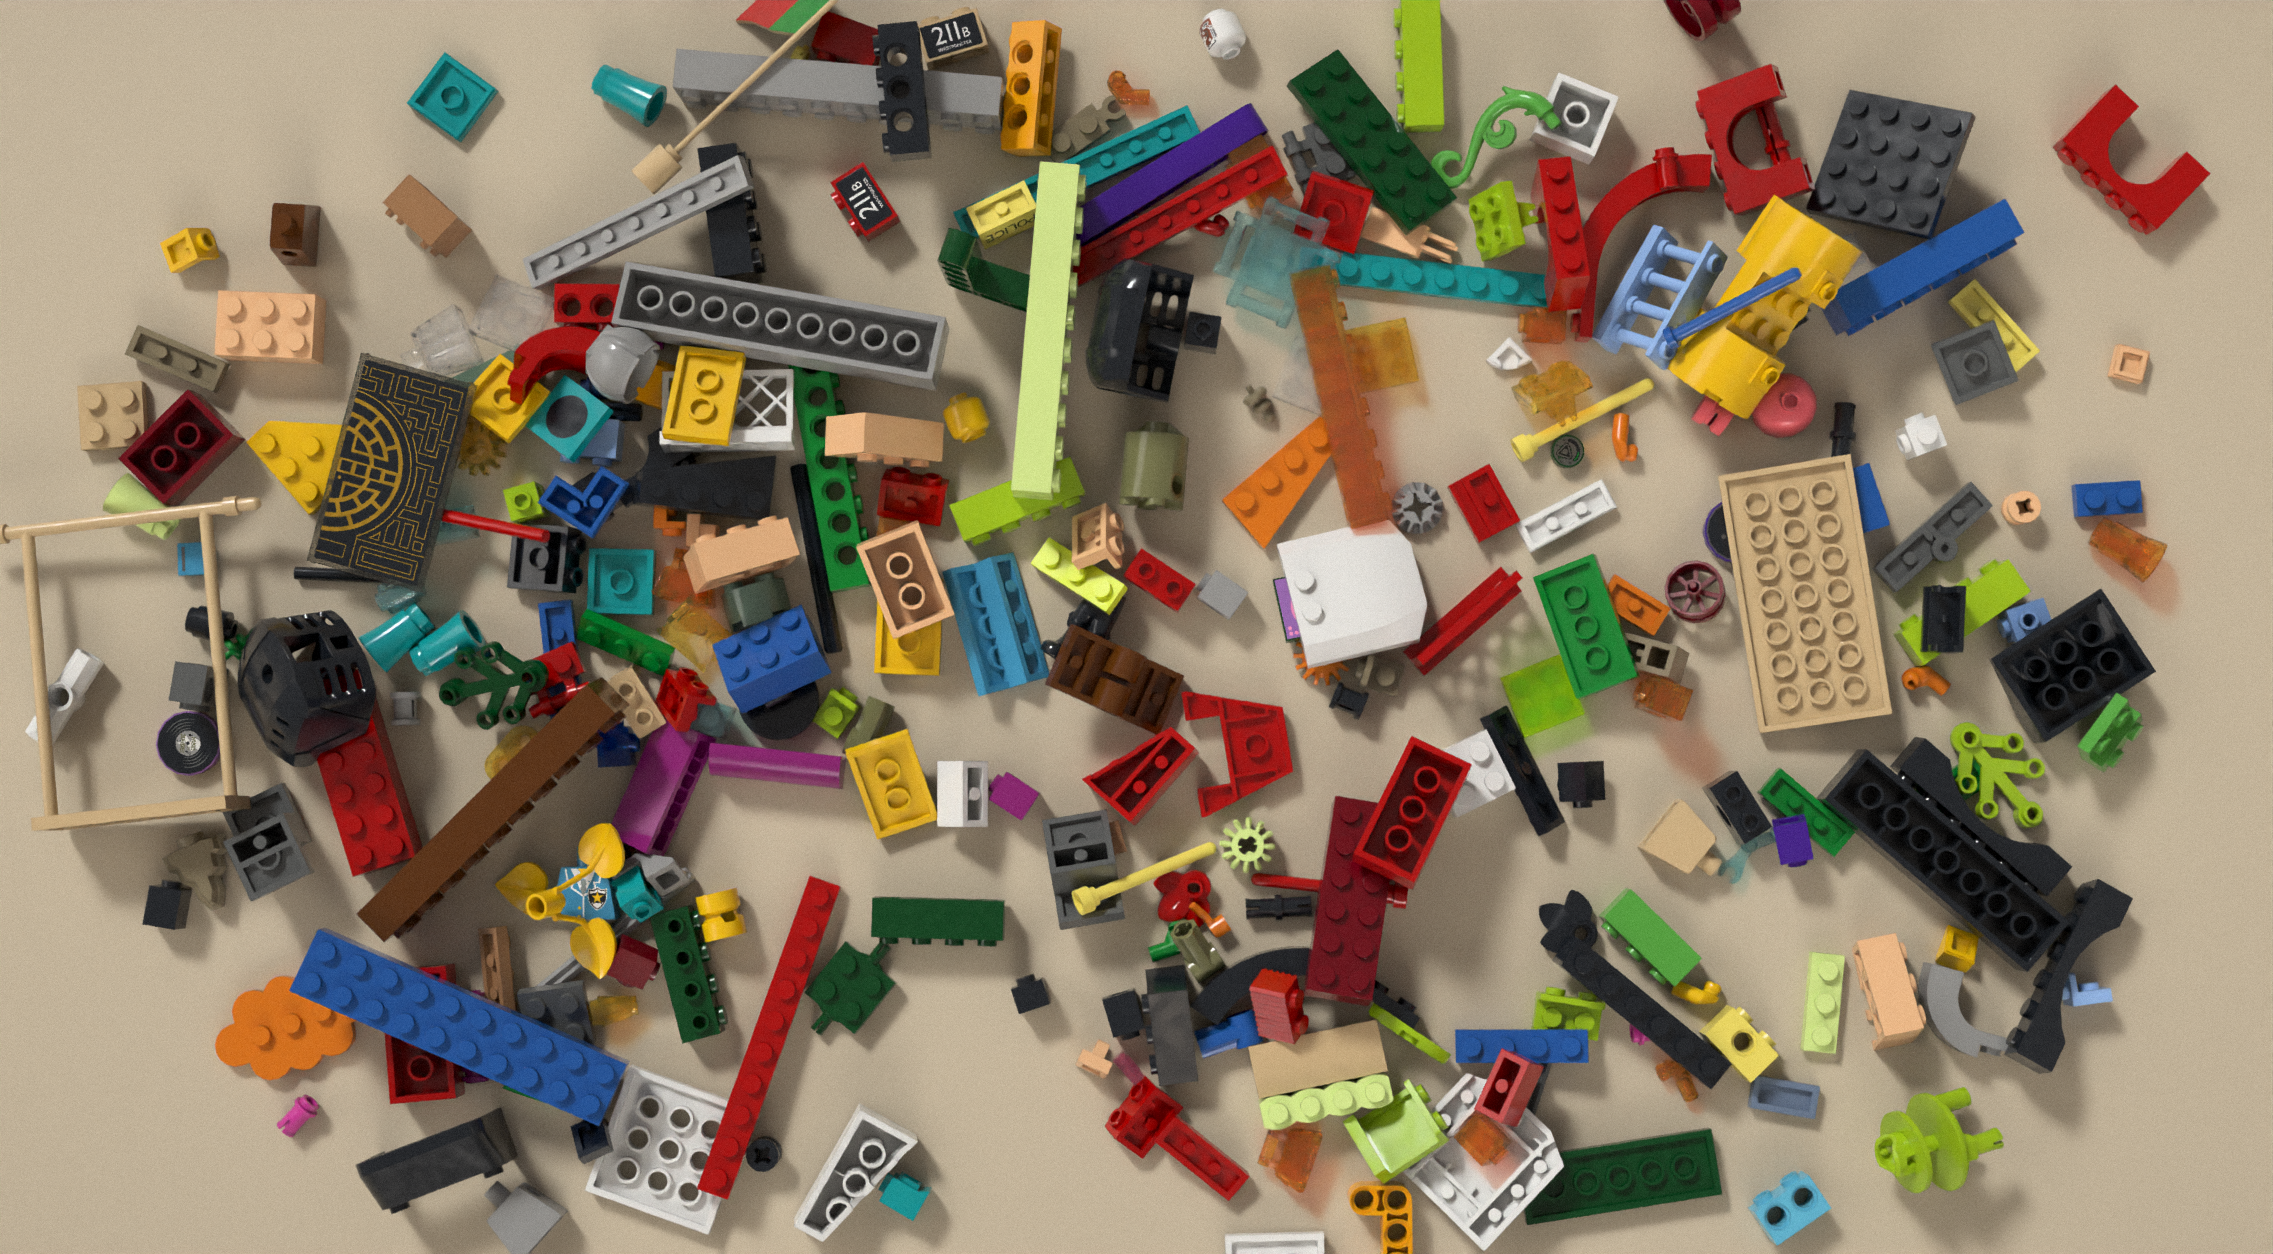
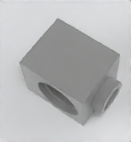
(1221, 594)

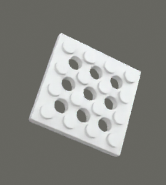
(629, 1116)

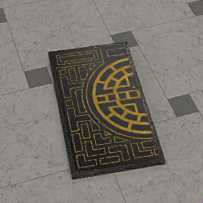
(391, 472)

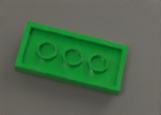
(1586, 626)

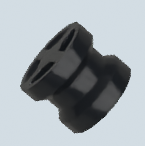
(768, 1149)

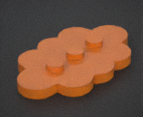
(282, 1031)

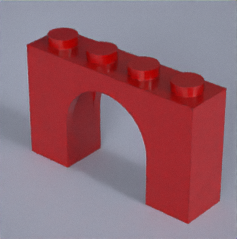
(1723, 108)
(2086, 150)
(1558, 207)

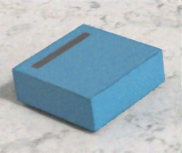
(190, 559)

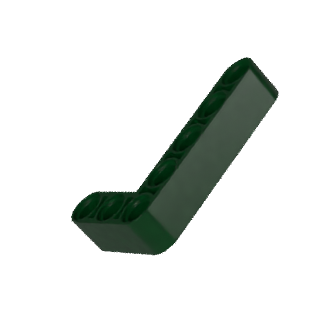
(969, 272)

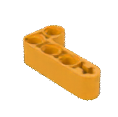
(1388, 1214)

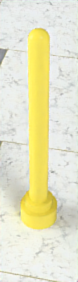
(1526, 446)
(1087, 898)

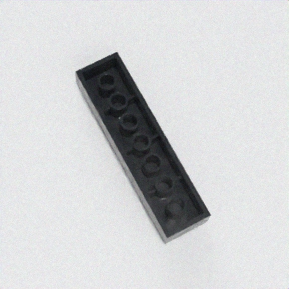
(1943, 860)

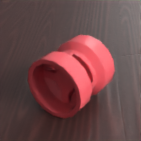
(1705, 412)

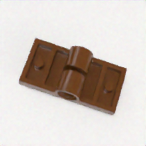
(1114, 679)

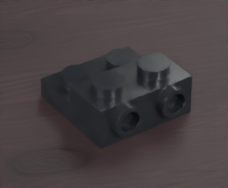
(547, 565)

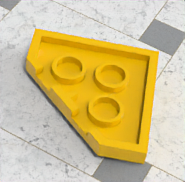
(298, 457)

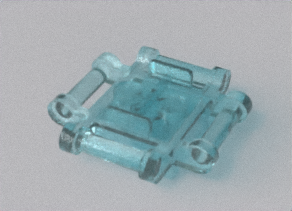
(1271, 256)

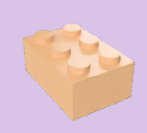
(270, 327)
(740, 553)
(905, 579)

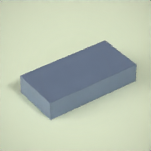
(1784, 1096)

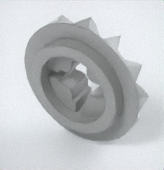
(1408, 520)

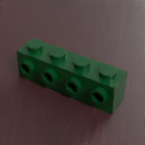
(938, 919)
(688, 973)

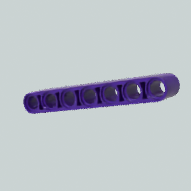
(1169, 173)

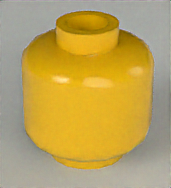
(966, 417)

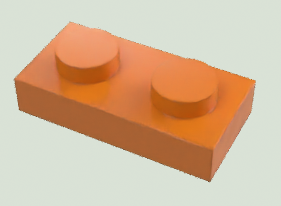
(1637, 606)

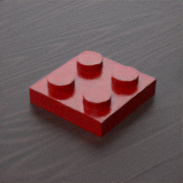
(1342, 204)

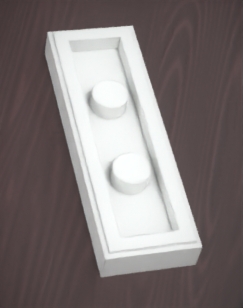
(1565, 516)

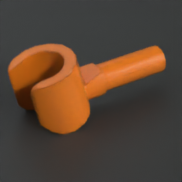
(1217, 925)

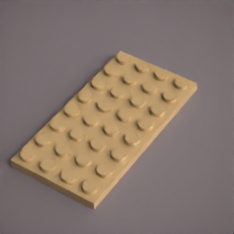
(1805, 594)

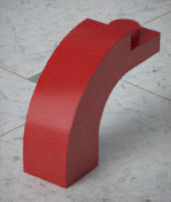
(547, 352)

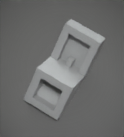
(659, 871)

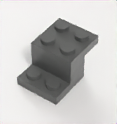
(268, 842)
(1081, 856)

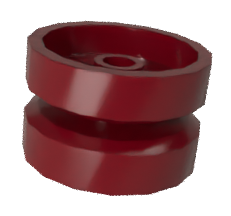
(1702, 17)

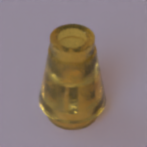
(612, 1009)

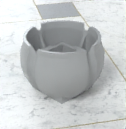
(621, 362)

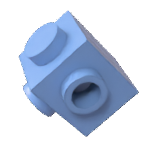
(2022, 619)

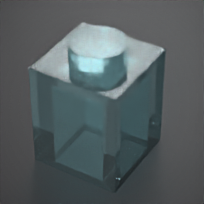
(714, 719)

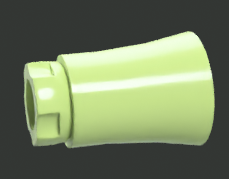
(132, 496)

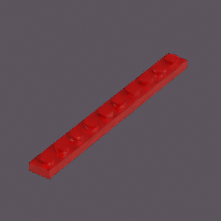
(769, 1038)

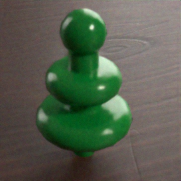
(235, 649)

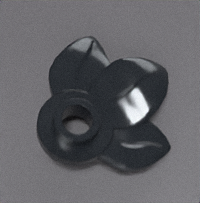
(1565, 920)

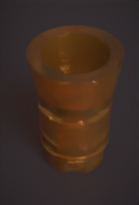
(2127, 548)

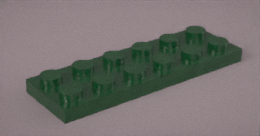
(1371, 142)
(1629, 1176)

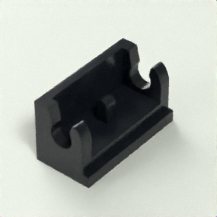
(1943, 619)

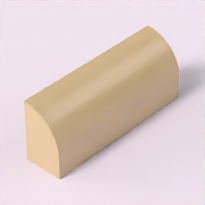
(1318, 1059)

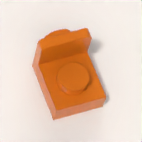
(663, 521)

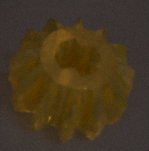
(477, 462)

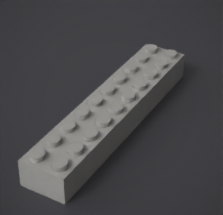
(832, 90)
(783, 325)

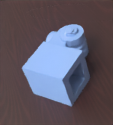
(605, 446)

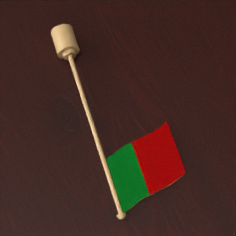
(777, 16)

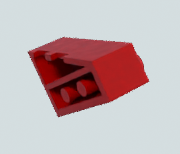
(1143, 775)

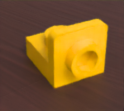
(189, 248)

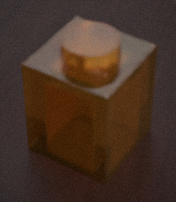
(1483, 1140)

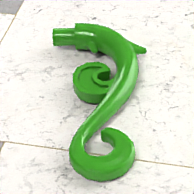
(1531, 101)

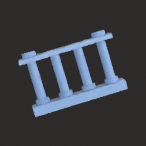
(1639, 282)

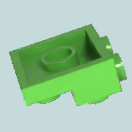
(2110, 733)

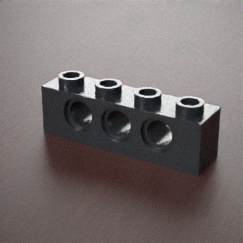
(903, 39)

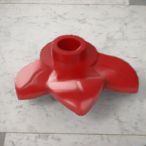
(1178, 896)

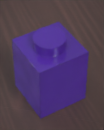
(1792, 840)

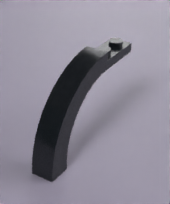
(1235, 980)

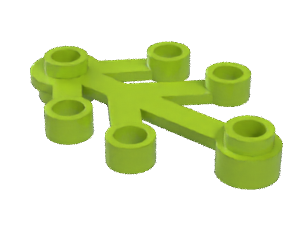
(1993, 771)

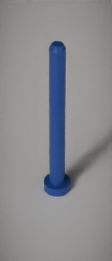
(1674, 336)

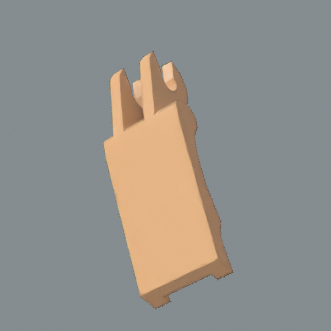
(1384, 231)

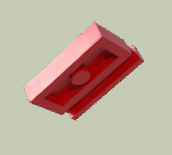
(1483, 503)

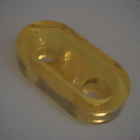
(507, 748)

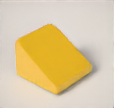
(1957, 949)

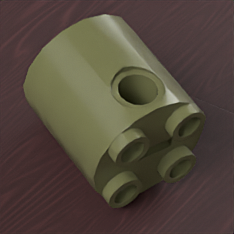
(1154, 467)

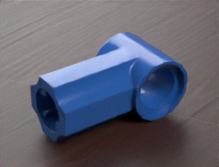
(1235, 1032)

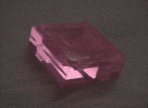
(1128, 1067)

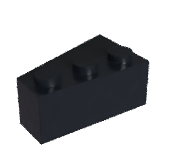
(1169, 1026)

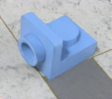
(2086, 994)

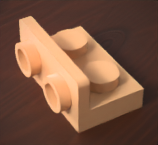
(1097, 537)

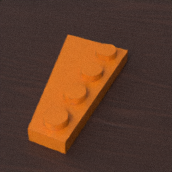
(1275, 487)

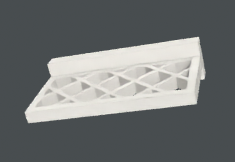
(750, 437)

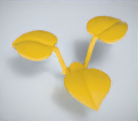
(526, 889)

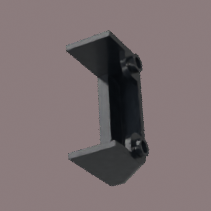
(438, 1161)

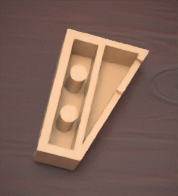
(884, 438)
(1888, 991)

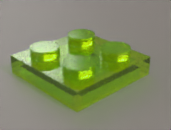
(1541, 696)

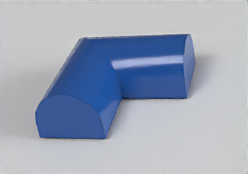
(589, 508)

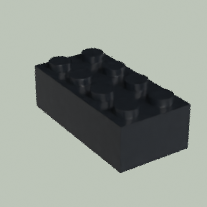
(733, 225)

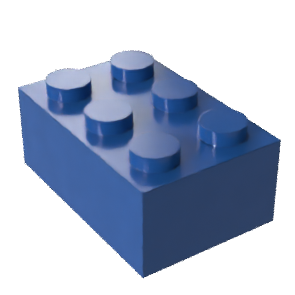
(771, 659)

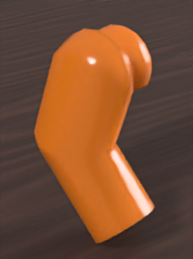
(1620, 438)
(1925, 676)

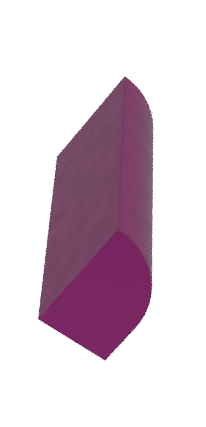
(776, 765)
(661, 788)

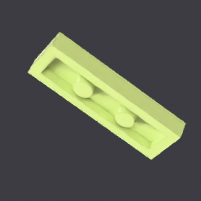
(1822, 1002)

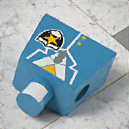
(590, 896)

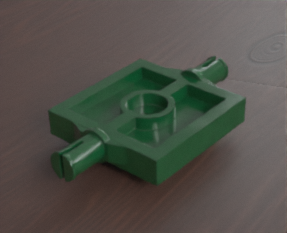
(850, 987)

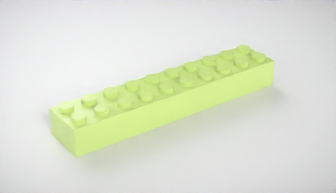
(1046, 330)

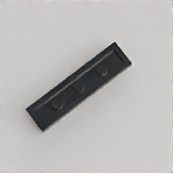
(1523, 770)

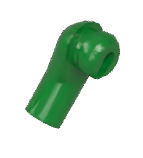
(1165, 949)

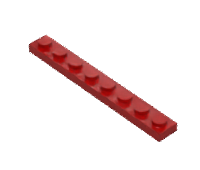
(1180, 214)

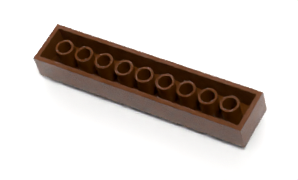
(491, 811)

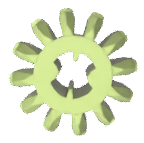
(1245, 834)

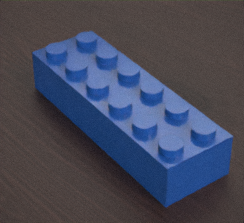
(1927, 264)

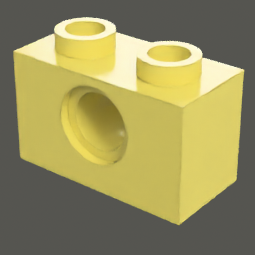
(1721, 1034)

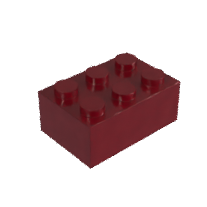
(181, 448)

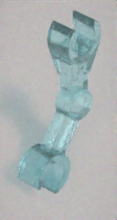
(1738, 860)

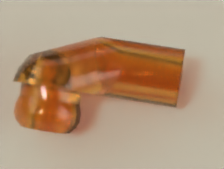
(1124, 92)

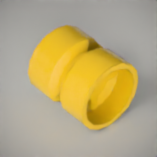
(718, 903)

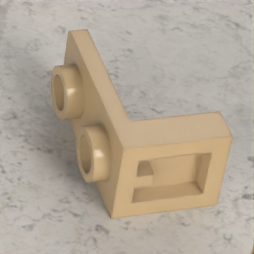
(642, 712)

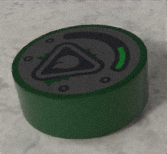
(1567, 451)

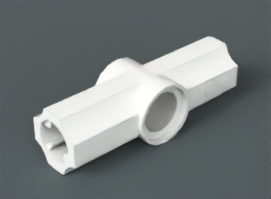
(76, 680)

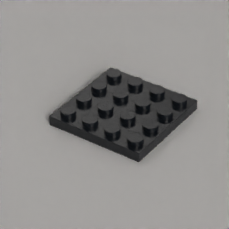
(1890, 163)

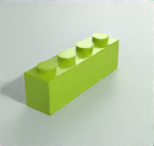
(1420, 66)
(999, 509)
(1986, 597)

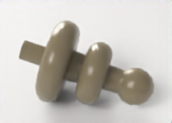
(1261, 405)

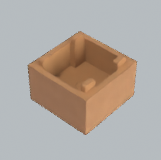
(426, 217)

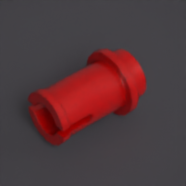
(1666, 168)

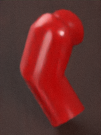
(1215, 227)

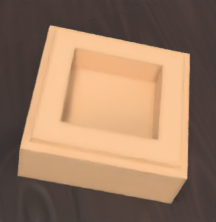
(2128, 364)

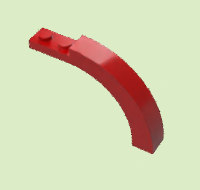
(1629, 193)

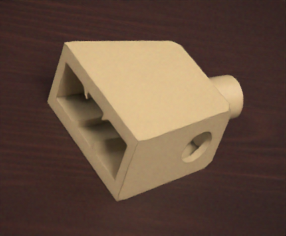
(1681, 840)

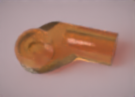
(1680, 1076)

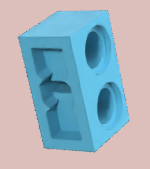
(1793, 1215)

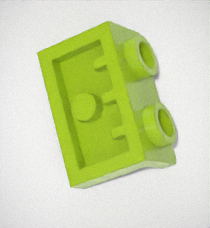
(1560, 1011)

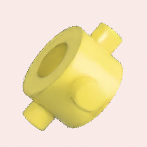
(801, 53)

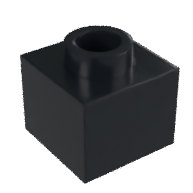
(1030, 993)

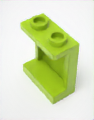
(1398, 1133)

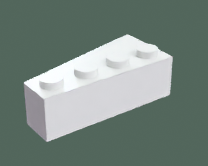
(857, 1163)

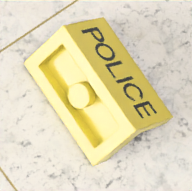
(1003, 214)

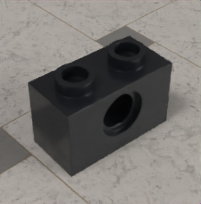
(1737, 807)

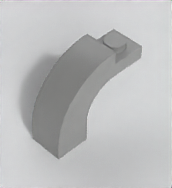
(1939, 998)

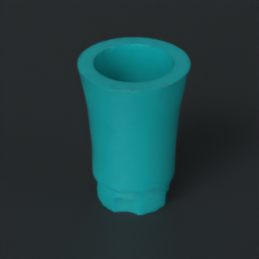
(630, 94)
(397, 636)
(439, 648)

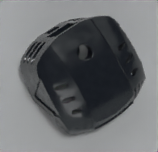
(1118, 322)
(290, 697)

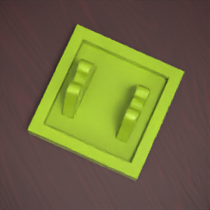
(1499, 220)

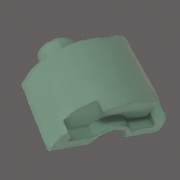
(754, 602)

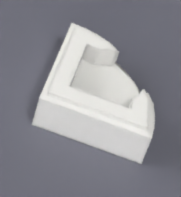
(1509, 357)

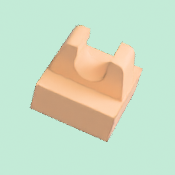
(696, 527)
(1095, 1061)

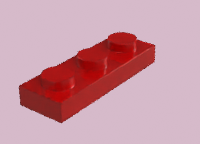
(1201, 1156)

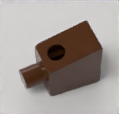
(297, 231)

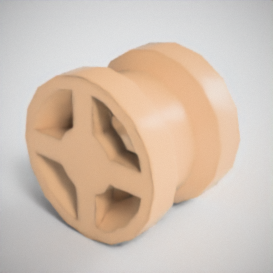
(2014, 510)

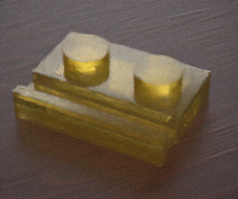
(693, 633)

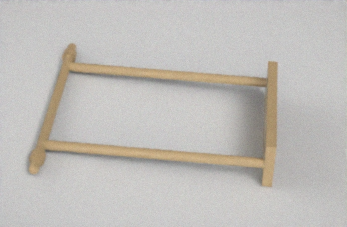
(230, 800)

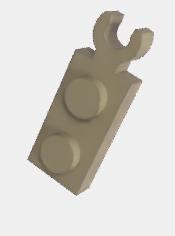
(1083, 130)

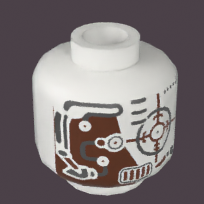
(1222, 34)

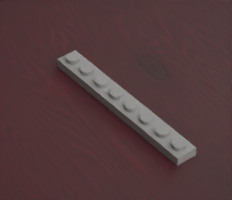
(638, 222)

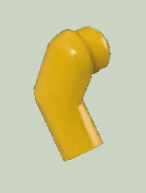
(1696, 996)

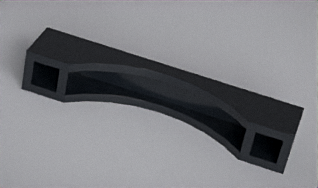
(1931, 775)
(1641, 1011)
(2040, 1034)

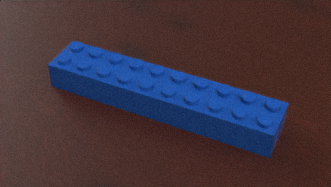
(459, 1025)

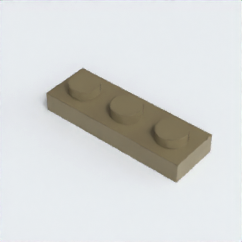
(177, 359)

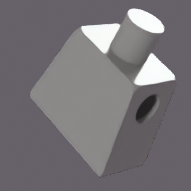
(522, 1216)

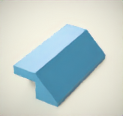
(995, 624)

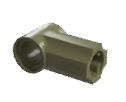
(871, 723)
(1199, 954)

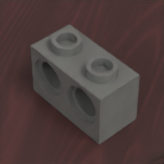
(193, 686)

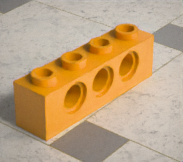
(1039, 75)

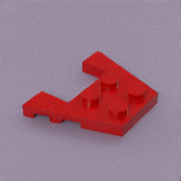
(1253, 745)

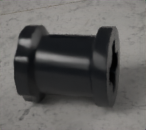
(1348, 700)

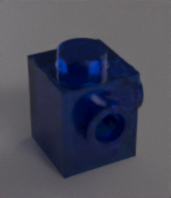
(618, 747)

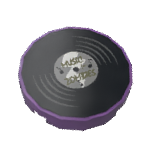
(188, 743)

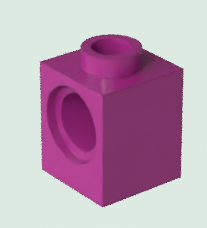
(1012, 795)

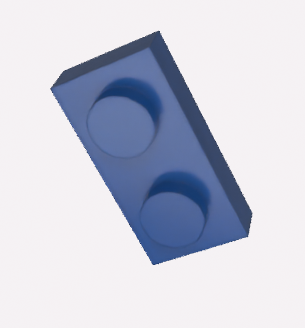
(2107, 498)

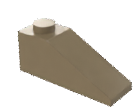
(1658, 658)

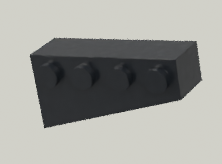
(716, 488)

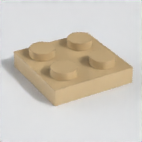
(112, 414)

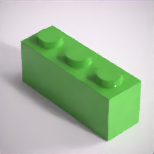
(1649, 938)

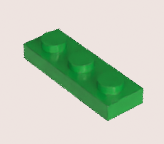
(625, 642)
(1793, 799)

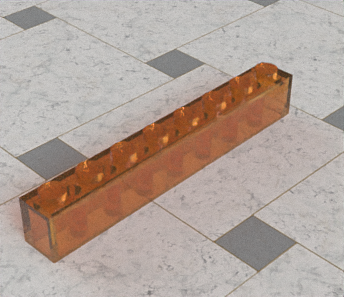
(1339, 395)

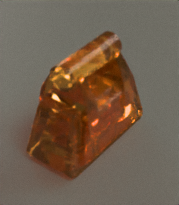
(676, 585)
(1297, 1156)

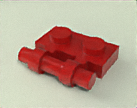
(563, 666)

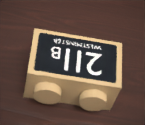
(952, 38)

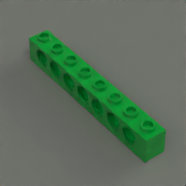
(840, 576)

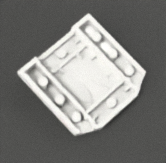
(1354, 592)
(1489, 1196)

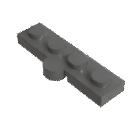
(1933, 538)

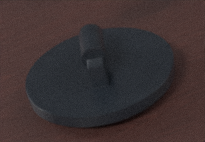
(785, 715)

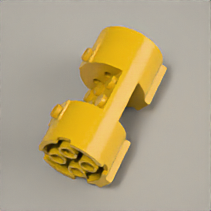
(1737, 355)

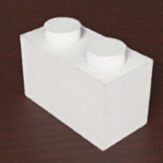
(962, 793)

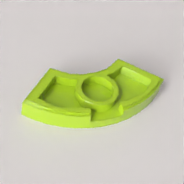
(1409, 1034)

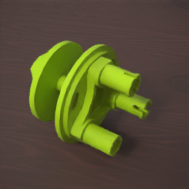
(1930, 1144)

